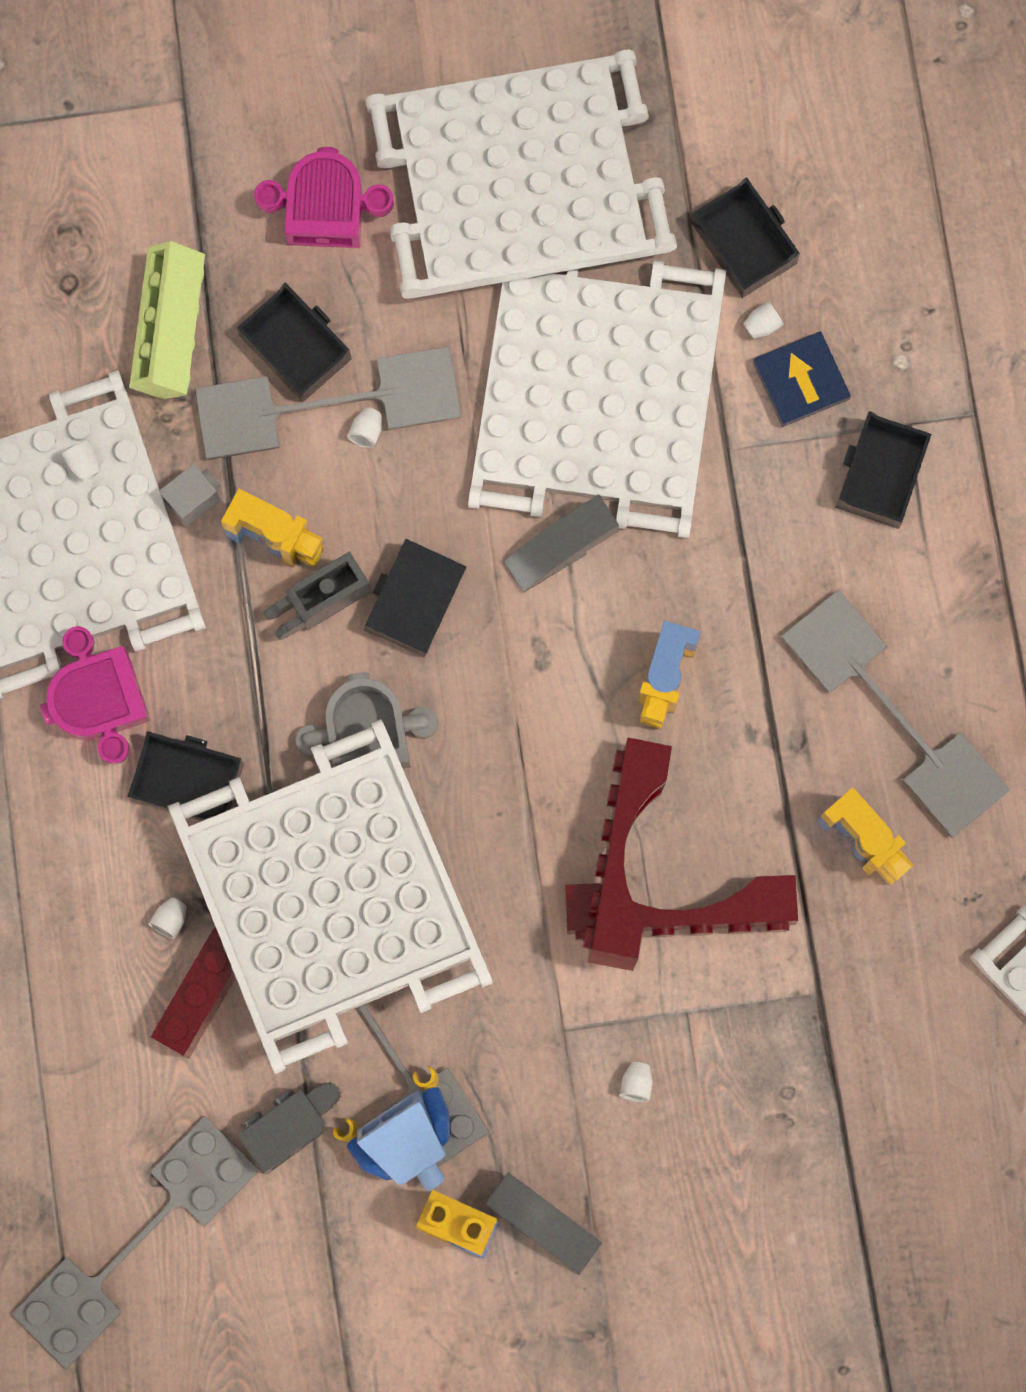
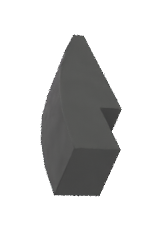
(562, 543)
(543, 1223)

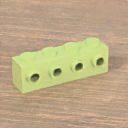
(167, 320)

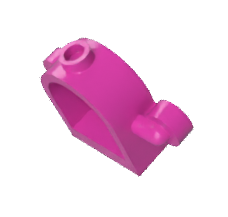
(324, 201)
(96, 696)

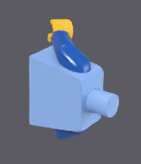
(404, 1138)

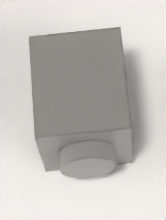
(191, 494)

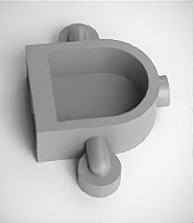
(355, 708)

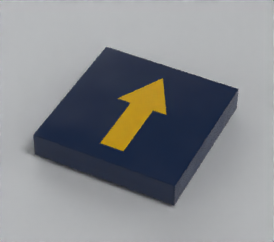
(801, 379)

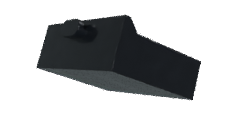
(745, 237)
(295, 342)
(883, 470)
(414, 597)
(181, 772)

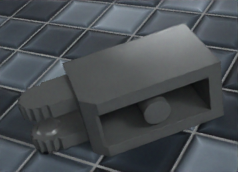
(320, 595)
(289, 1126)

